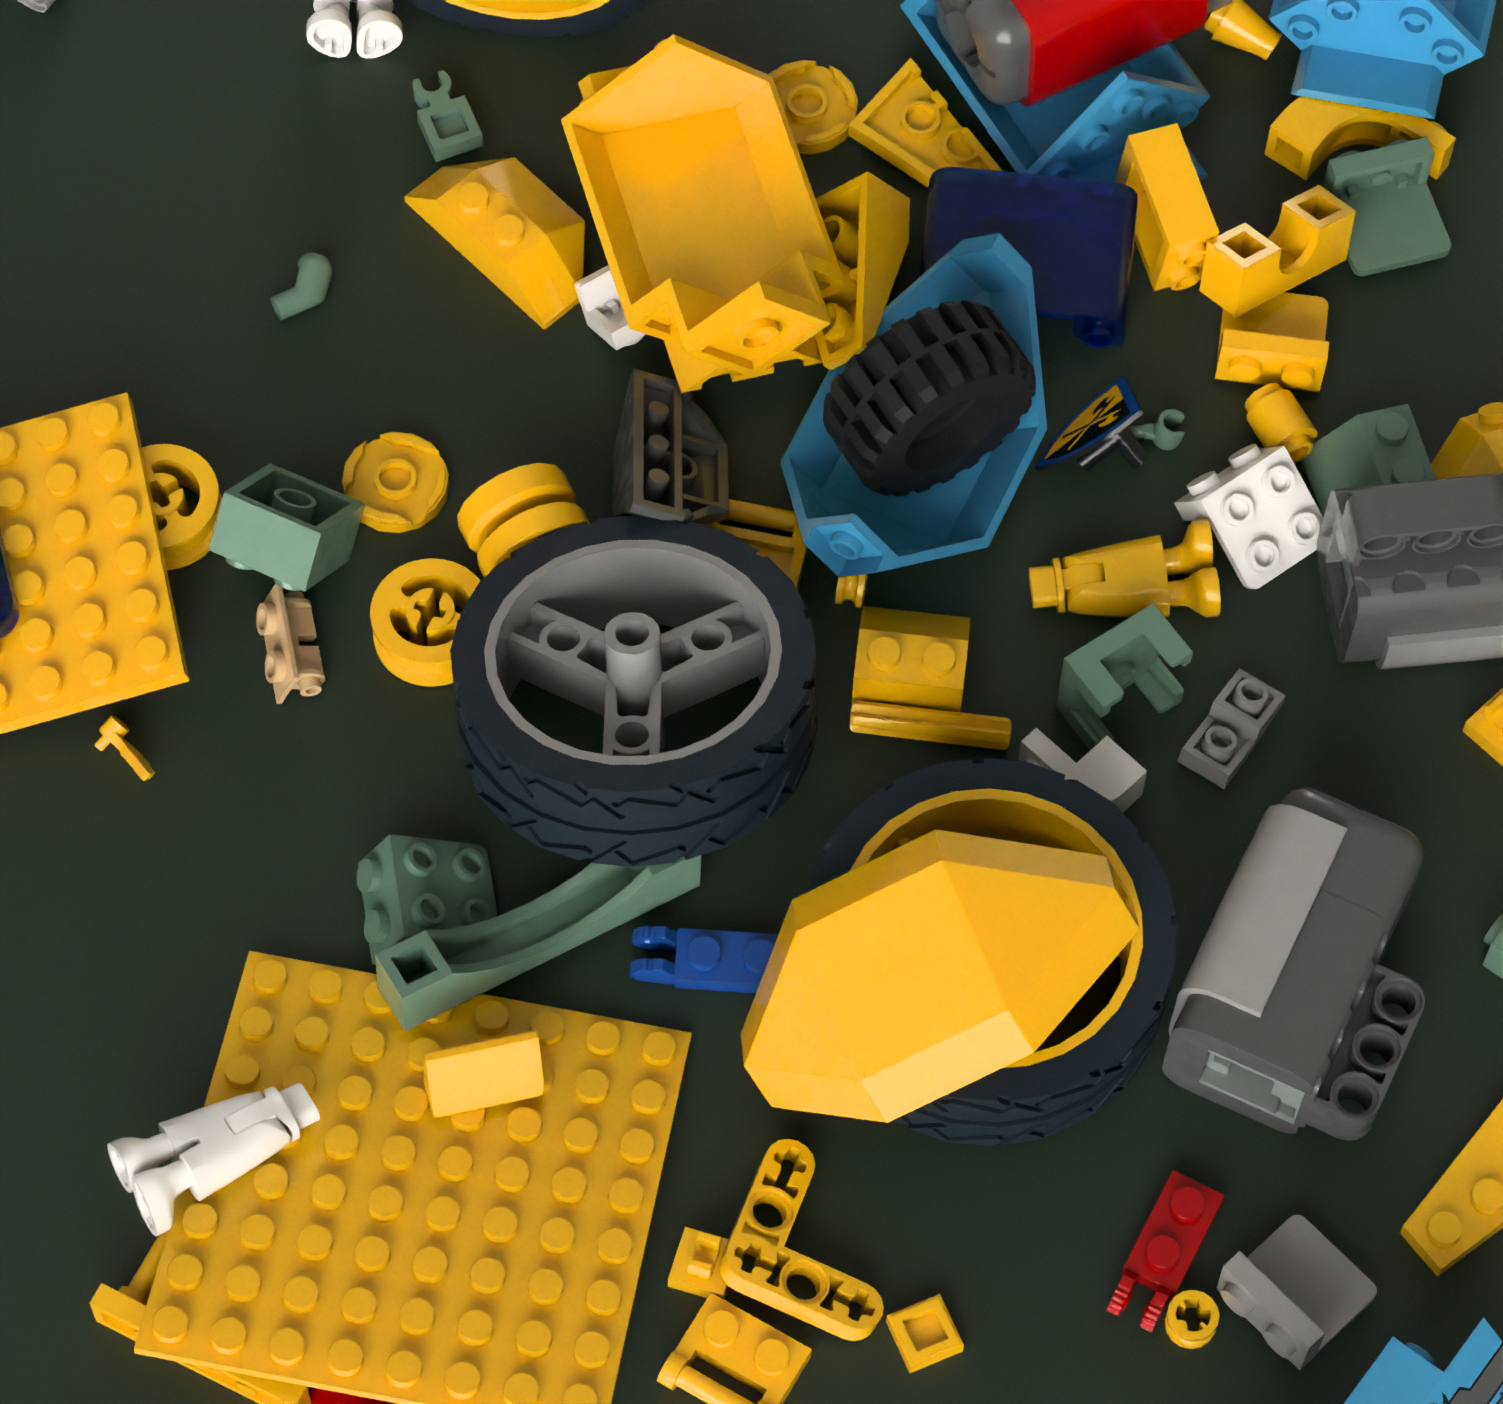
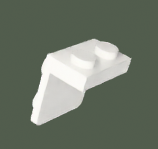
(1256, 512)

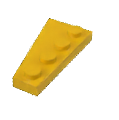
(1464, 1203)

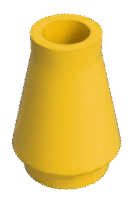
(1243, 29)

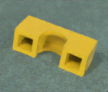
(1249, 269)

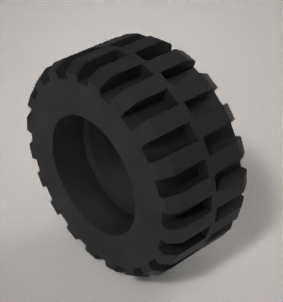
(929, 398)

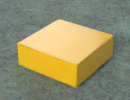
(924, 1333)

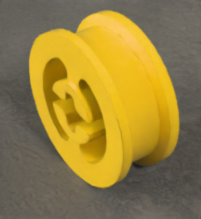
(182, 535)
(408, 604)

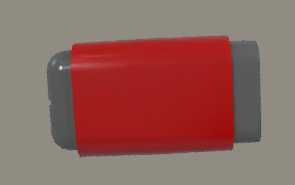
(1048, 46)

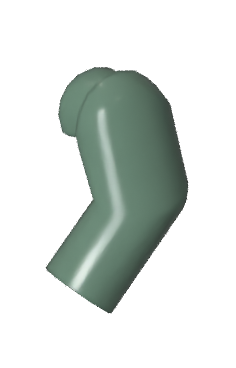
(309, 289)

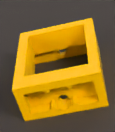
(1171, 209)

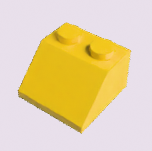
(911, 658)

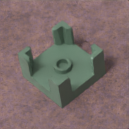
(1113, 661)

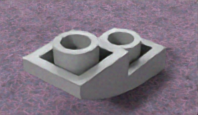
(1231, 728)

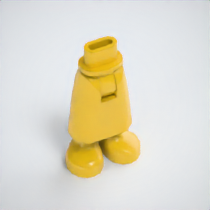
(1132, 576)

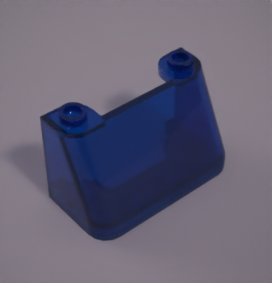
(1066, 228)

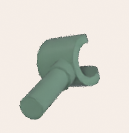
(1159, 433)

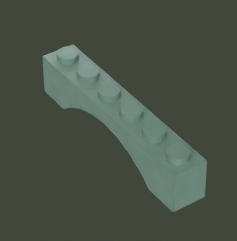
(459, 963)

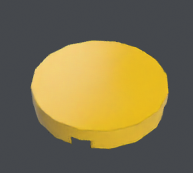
(816, 104)
(398, 481)

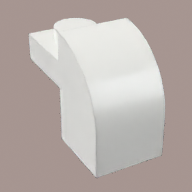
(1102, 769)

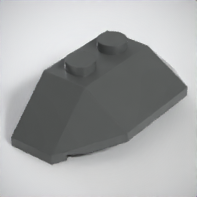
(668, 456)

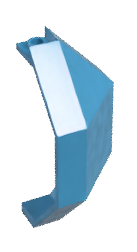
(873, 532)

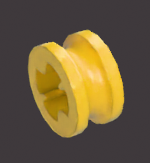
(852, 589)
(1205, 1309)

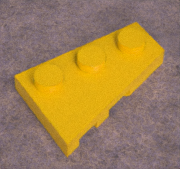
(916, 130)

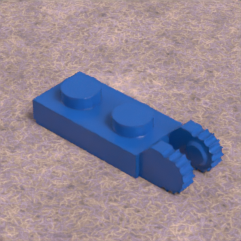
(703, 958)

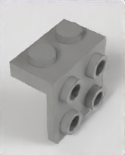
(1296, 1290)

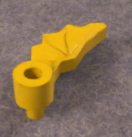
(114, 731)

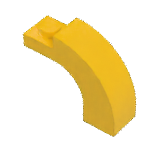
(1316, 128)

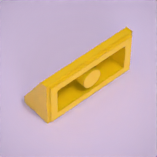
(483, 1074)

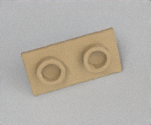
(285, 622)

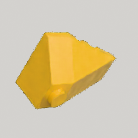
(869, 238)

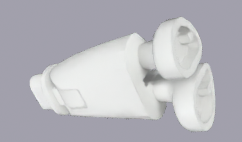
(331, 30)
(208, 1148)

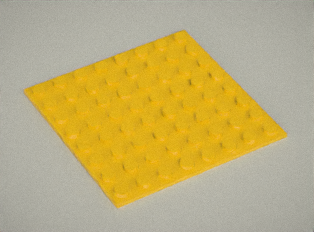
(412, 1246)

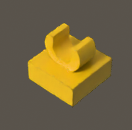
(1486, 727)
(698, 1263)

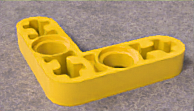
(769, 1249)

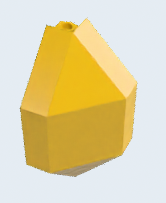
(929, 972)

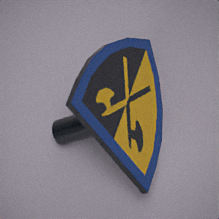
(1099, 431)

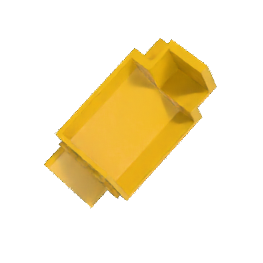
(704, 211)

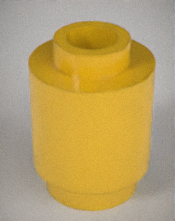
(1280, 420)

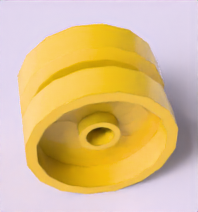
(516, 511)

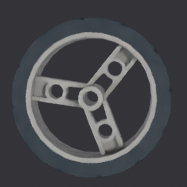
(542, 625)

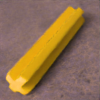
(930, 725)

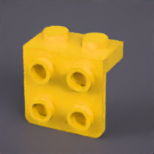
(1276, 343)

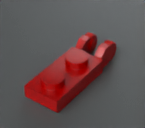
(1167, 1245)

